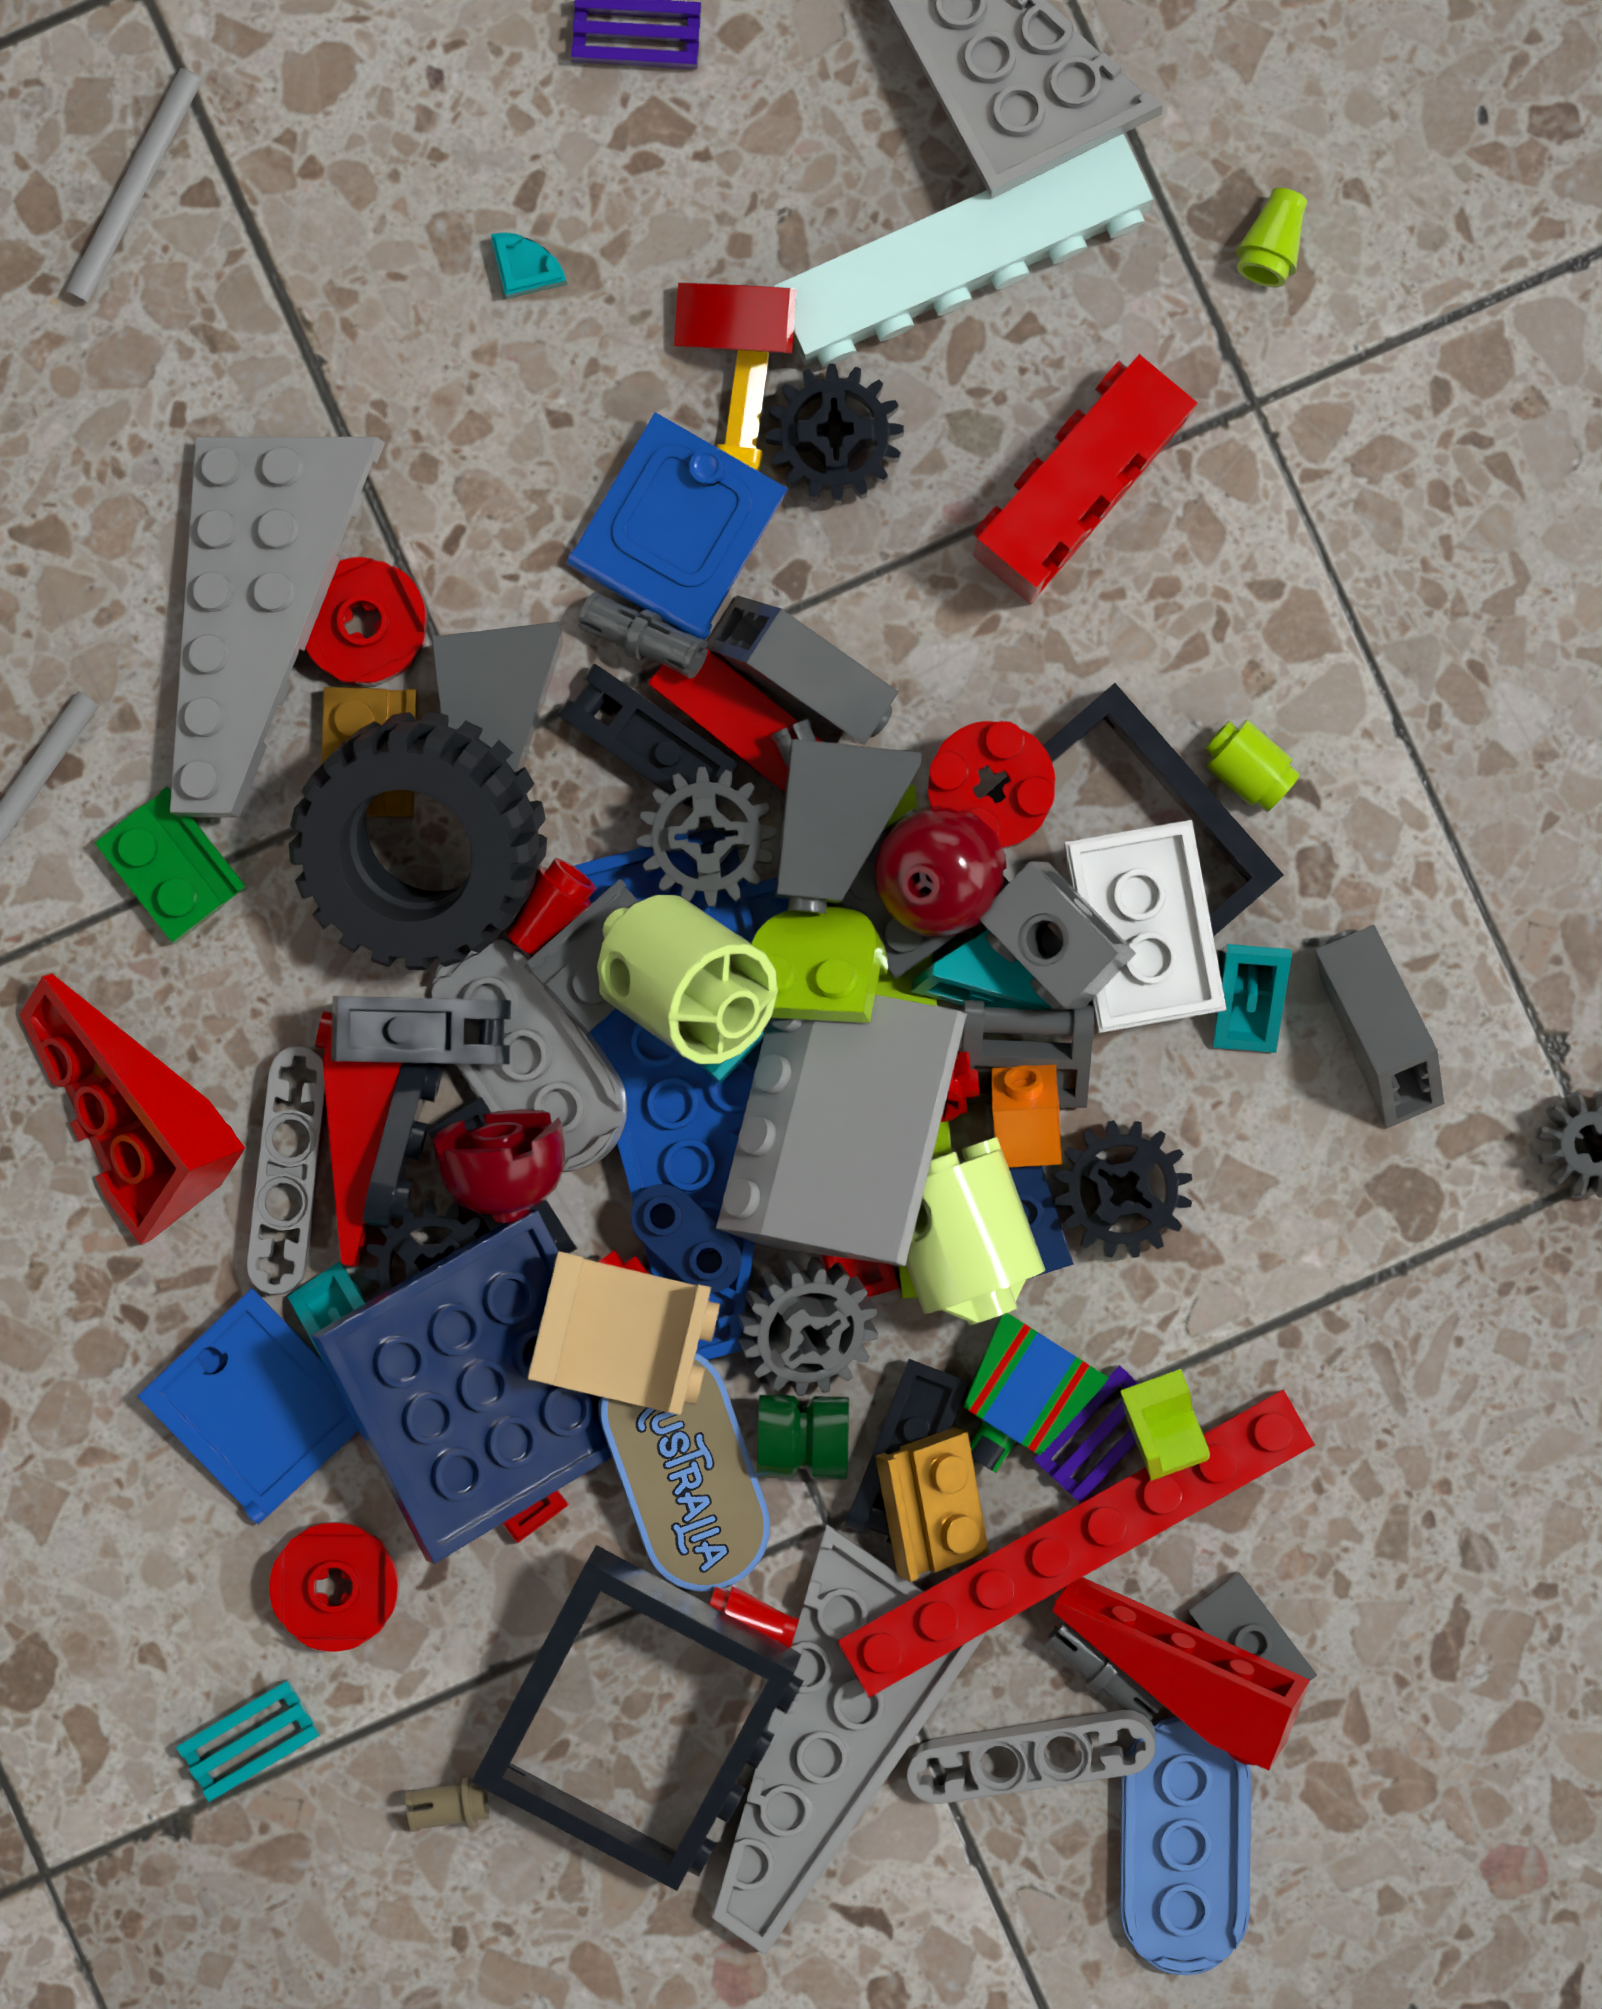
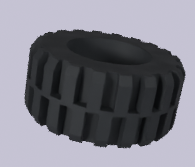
(370, 902)

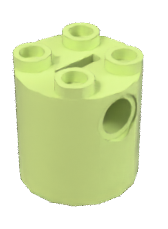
(686, 978)
(971, 1237)

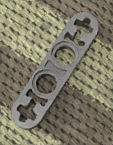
(279, 1169)
(1029, 1746)

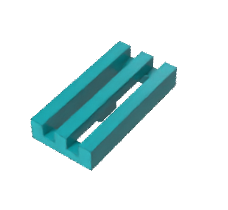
(201, 1768)

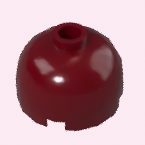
(939, 871)
(503, 1164)

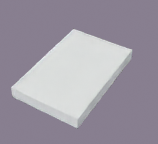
(1155, 899)

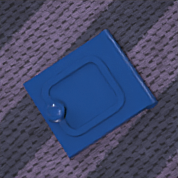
(669, 537)
(260, 1418)

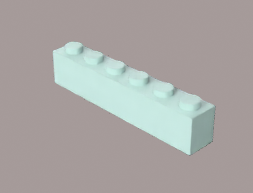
(965, 249)

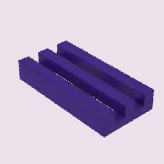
(634, 56)
(1111, 1458)

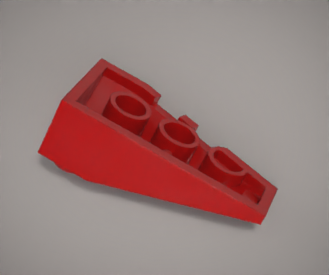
(148, 1126)

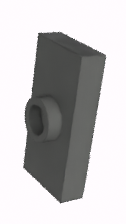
(1241, 1618)

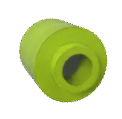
(1251, 764)

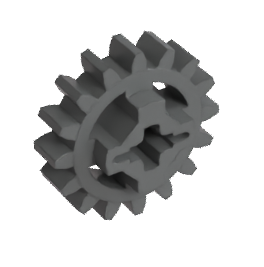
(666, 840)
(802, 1298)

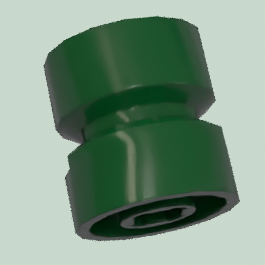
(803, 1437)

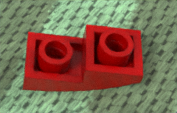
(735, 317)

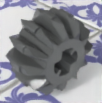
(1563, 1146)

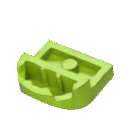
(824, 964)

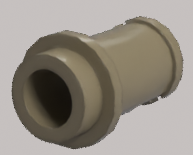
(450, 1805)

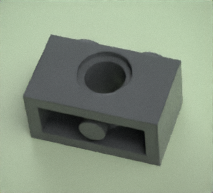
(1090, 948)

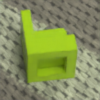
(1165, 1424)

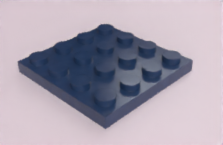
(447, 1393)

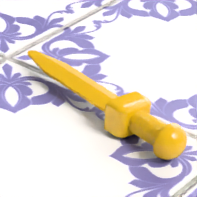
(746, 408)

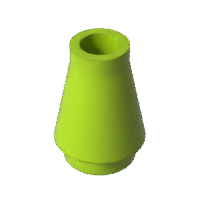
(1273, 241)

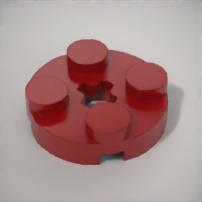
(398, 634)
(1001, 749)
(308, 1612)

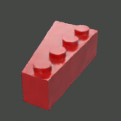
(1082, 478)

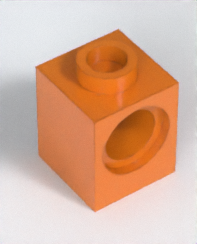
(1027, 1114)

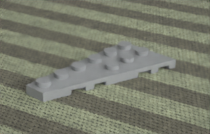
(1019, 84)
(255, 581)
(828, 1747)

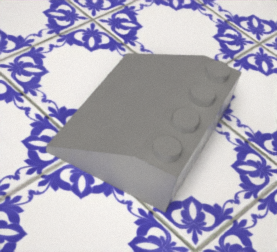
(842, 1131)

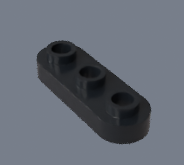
(401, 1140)

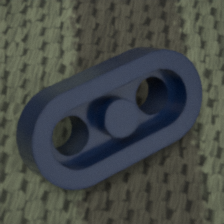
(686, 1237)

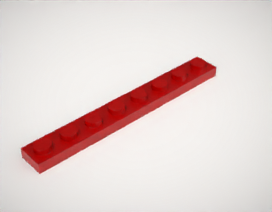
(1070, 1547)

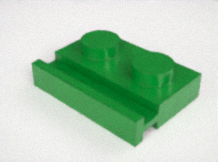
(170, 866)

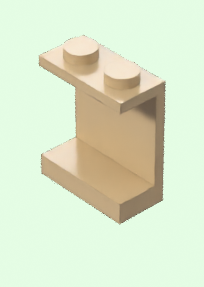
(623, 1334)

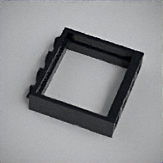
(1183, 787)
(698, 1622)

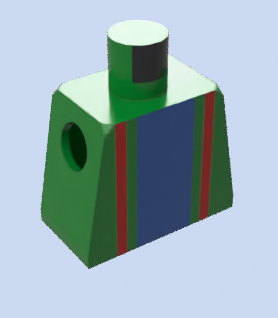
(1025, 1391)

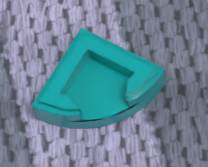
(525, 265)

